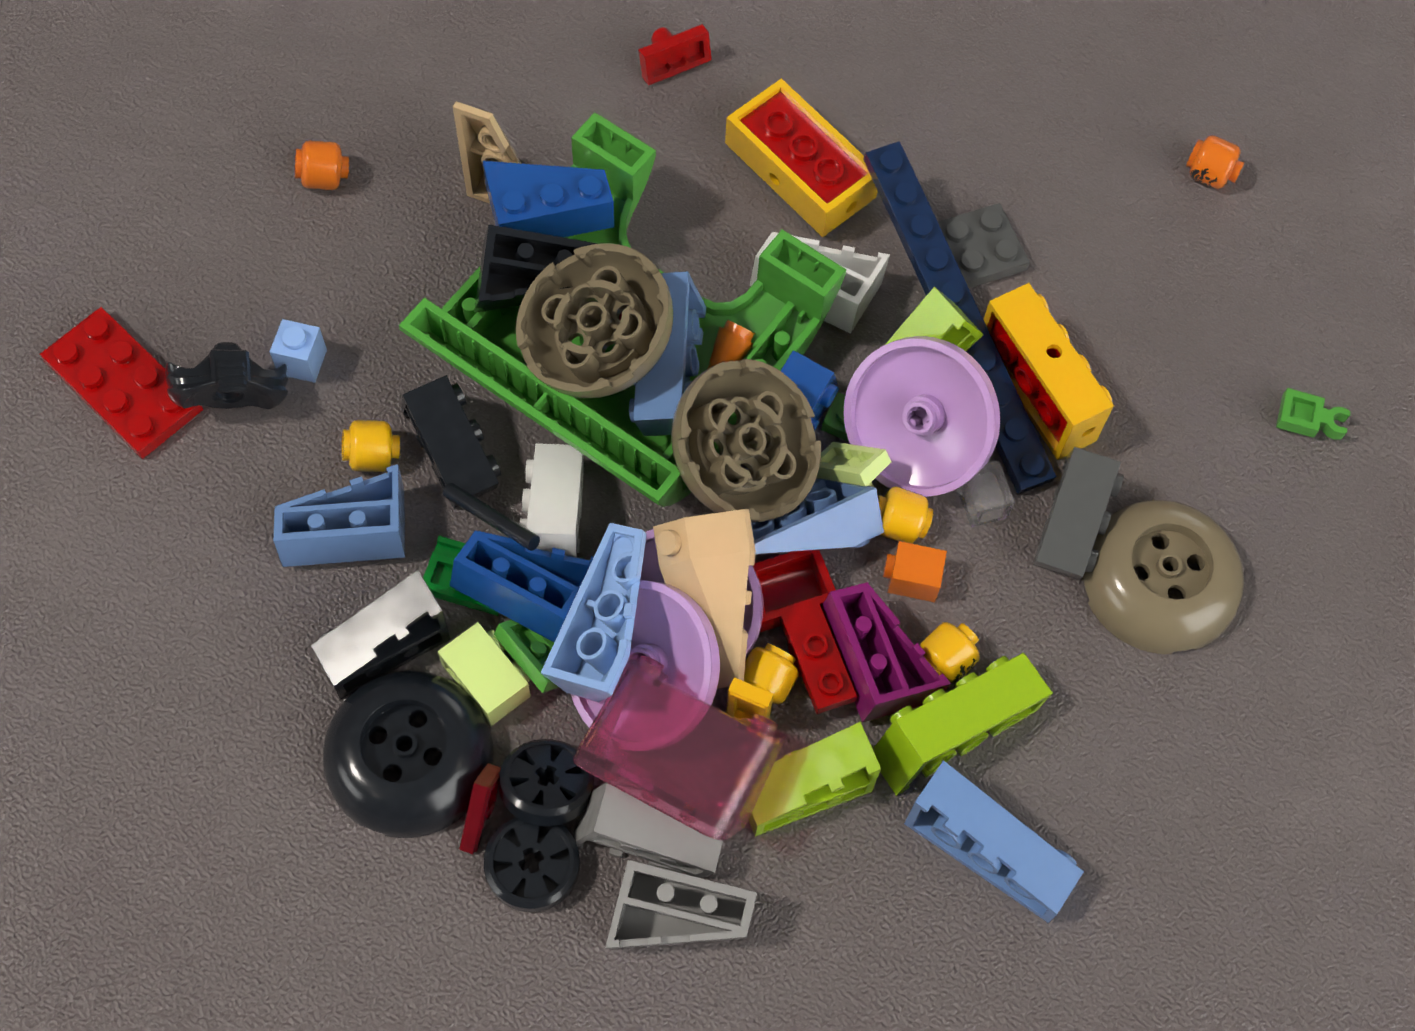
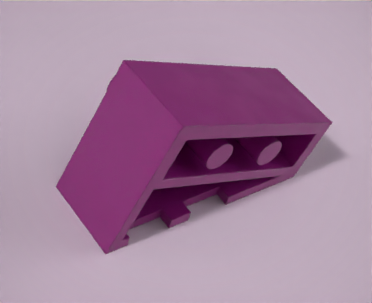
(877, 654)

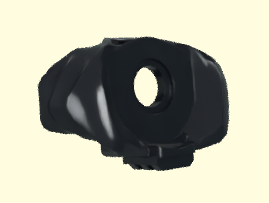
(226, 381)

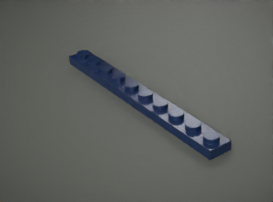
(937, 268)

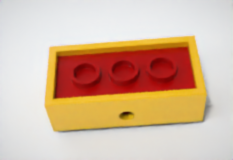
(801, 157)
(1047, 371)

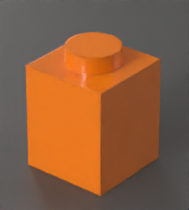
(915, 571)

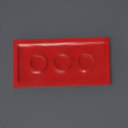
(118, 382)

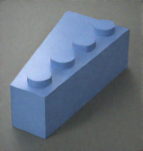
(663, 386)
(993, 843)

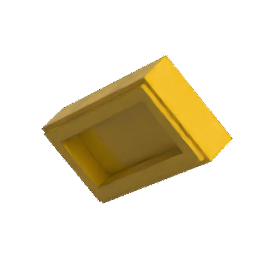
(746, 700)

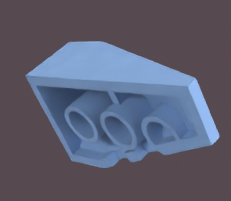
(601, 619)

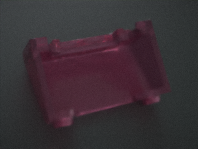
(680, 752)

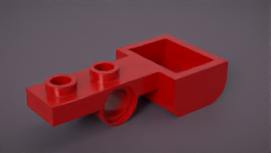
(793, 595)

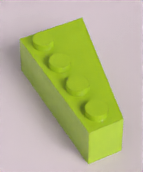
(958, 719)

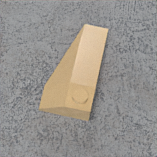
(479, 141)
(710, 563)

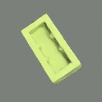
(852, 463)

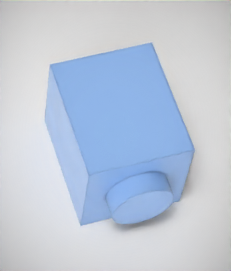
(299, 348)

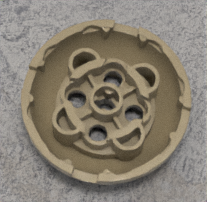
(602, 285)
(769, 438)
(1141, 609)

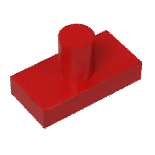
(674, 53)

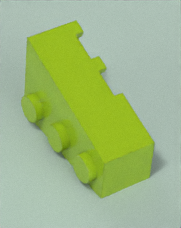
(941, 319)
(816, 779)

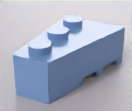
(345, 524)

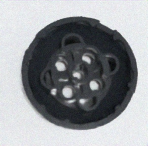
(425, 795)

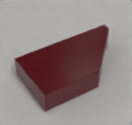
(480, 807)

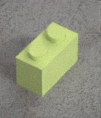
(485, 673)

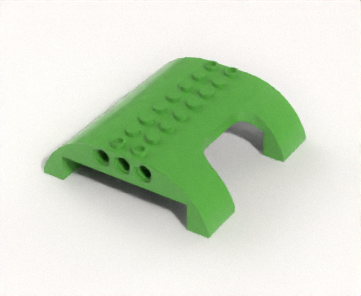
(781, 308)

